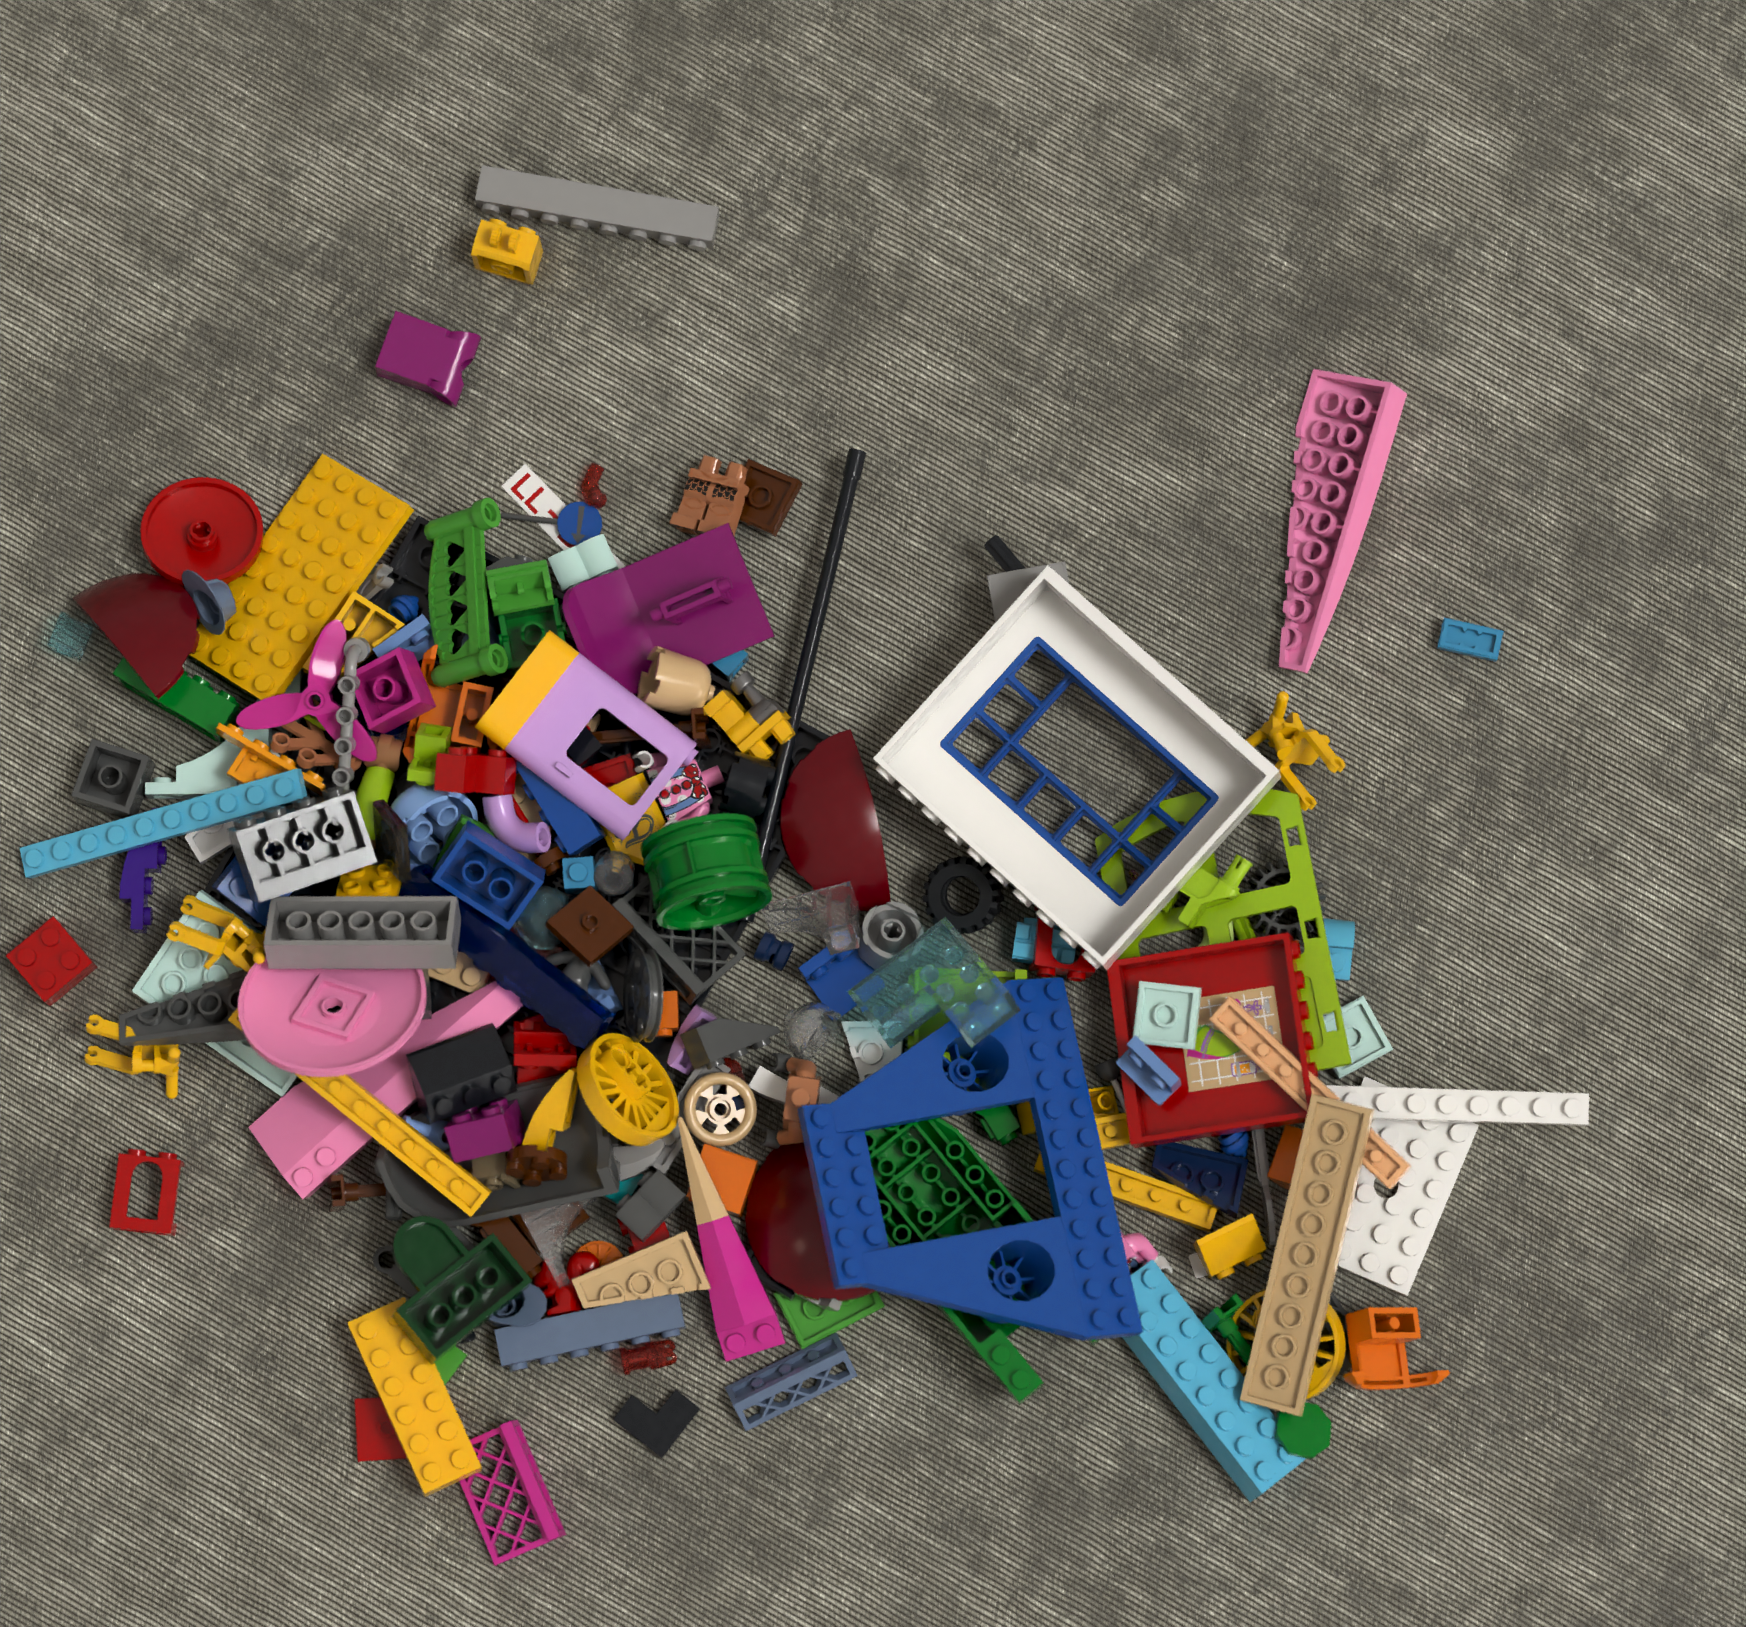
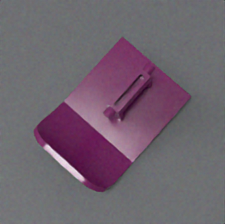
(680, 599)

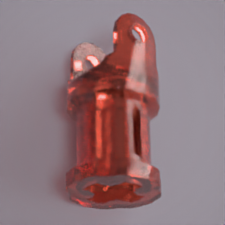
(652, 1355)

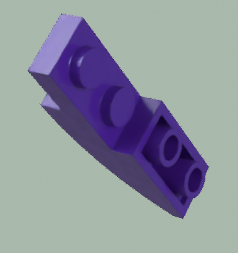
(137, 884)

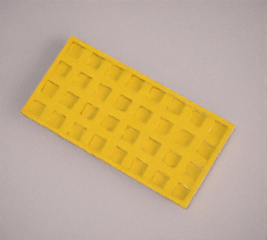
(302, 578)

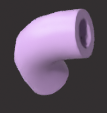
(511, 830)

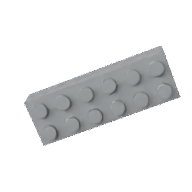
(362, 932)

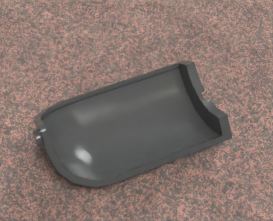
(590, 1168)

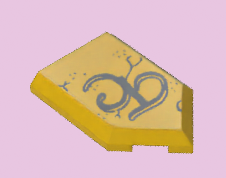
(651, 821)

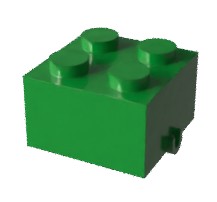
(526, 629)

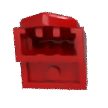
(540, 1050)

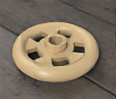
(704, 1088)

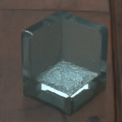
(70, 637)

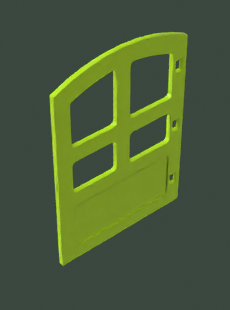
(1300, 892)

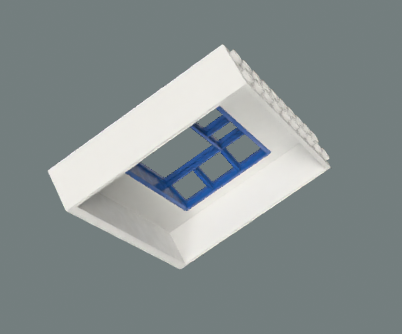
(1142, 699)

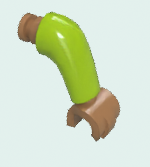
(378, 778)

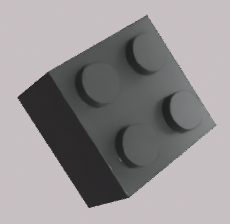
(113, 779)

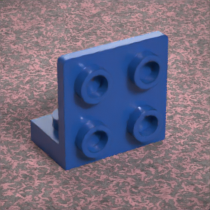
(833, 976)

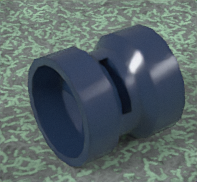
(773, 951)

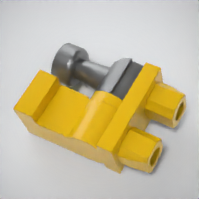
(750, 727)

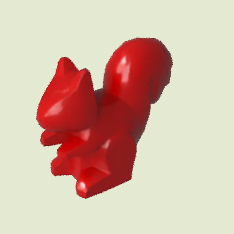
(566, 1298)

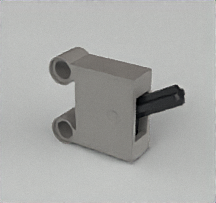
(1009, 585)

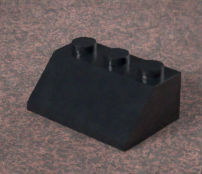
(461, 1073)

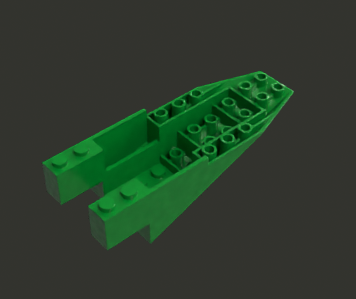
(941, 1188)

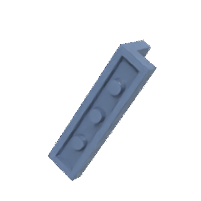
(789, 1376)

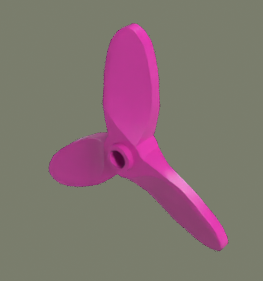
(323, 675)

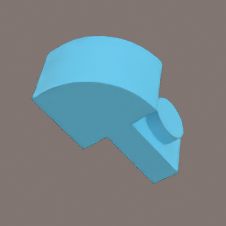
(1341, 943)

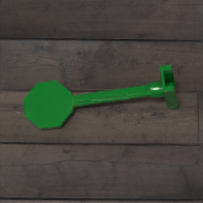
(1298, 1435)

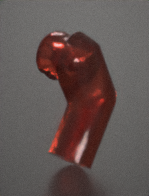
(590, 488)

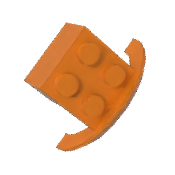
(455, 707)
(1379, 1349)

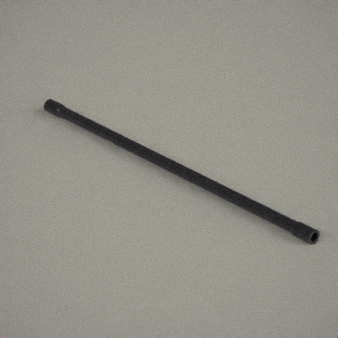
(851, 476)

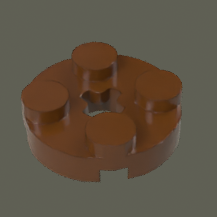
(536, 1166)

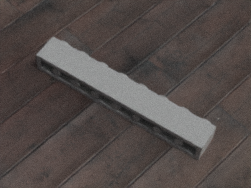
(597, 207)

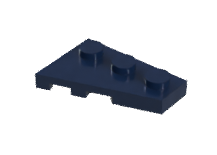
(1203, 1173)

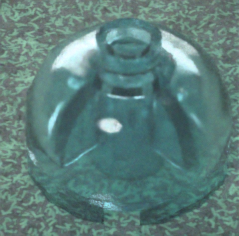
(533, 919)

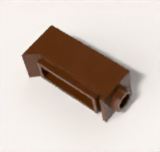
(513, 1242)

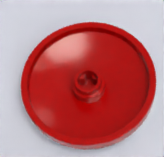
(202, 529)

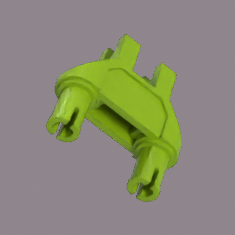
(1209, 891)

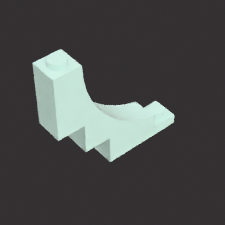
(210, 770)

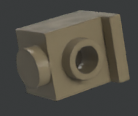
(491, 1171)

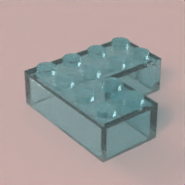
(934, 976)

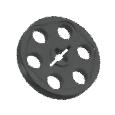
(643, 995)

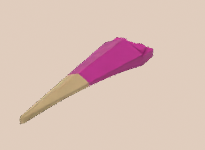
(737, 1296)

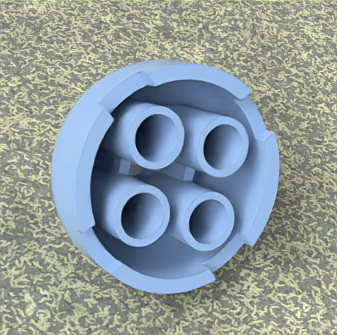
(430, 819)

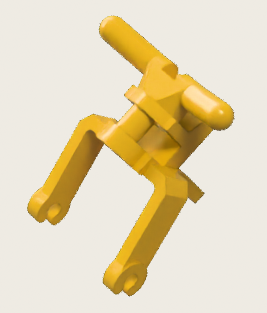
(1295, 745)
(237, 942)
(144, 1058)

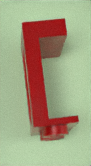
(1047, 965)
(168, 1197)

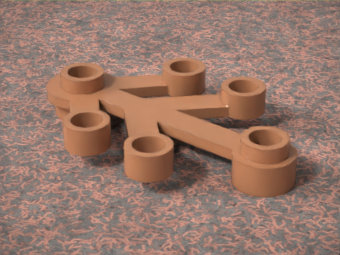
(308, 740)

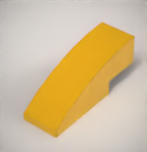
(553, 1112)

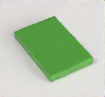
(814, 1323)

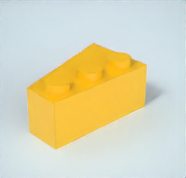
(365, 621)

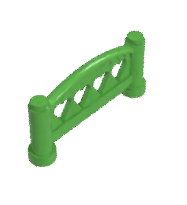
(476, 654)

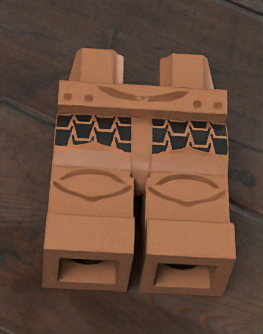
(711, 498)

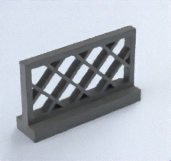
(672, 966)

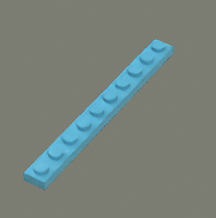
(162, 823)

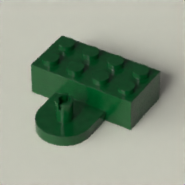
(453, 1285)

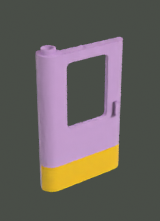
(548, 709)

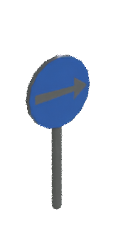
(575, 522)

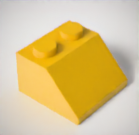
(1230, 1246)

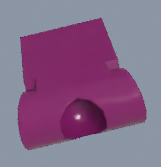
(426, 357)

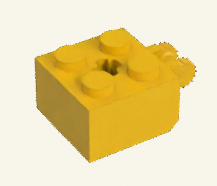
(507, 251)

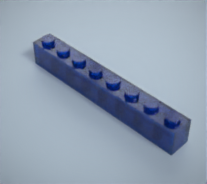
(520, 968)

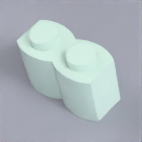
(583, 562)

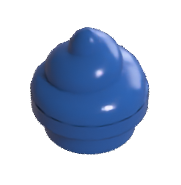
(404, 608)
(1235, 1144)

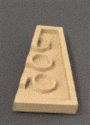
(647, 1273)

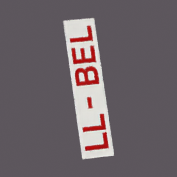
(539, 501)

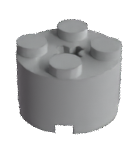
(883, 921)

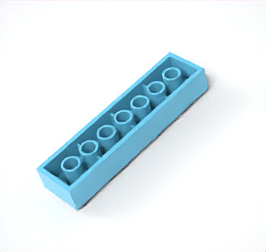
(1205, 1386)

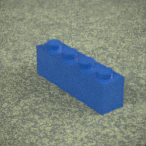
(572, 825)

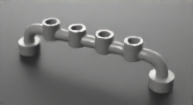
(355, 651)

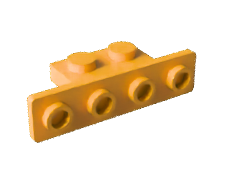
(257, 762)

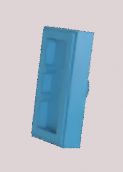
(1470, 639)

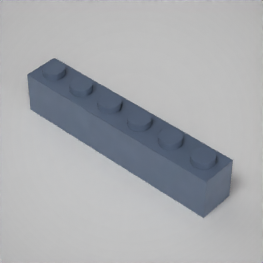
(589, 1329)

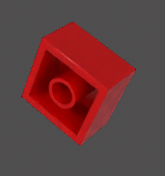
(51, 961)

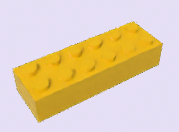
(414, 1401)

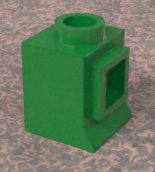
(999, 1124)

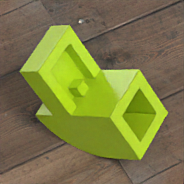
(428, 742)

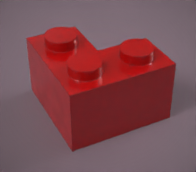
(468, 771)

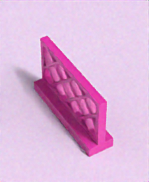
(533, 1489)

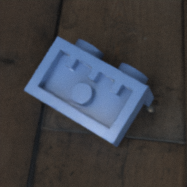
(412, 637)
(1148, 1071)

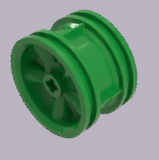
(706, 871)

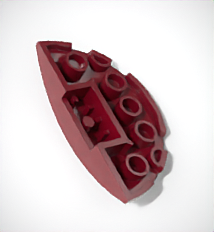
(147, 623)
(833, 823)
(787, 1227)

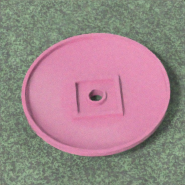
(290, 1024)

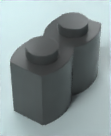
(649, 1205)

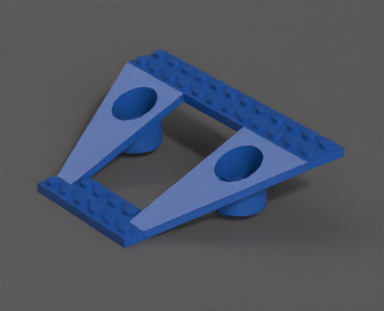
(1068, 1263)

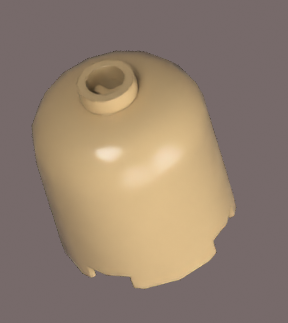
(675, 682)

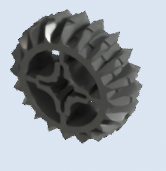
(1271, 922)

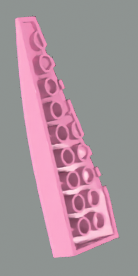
(1339, 468)
(315, 1140)

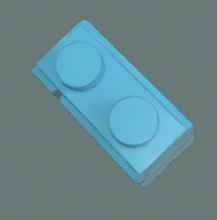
(1025, 940)

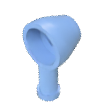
(432, 1132)

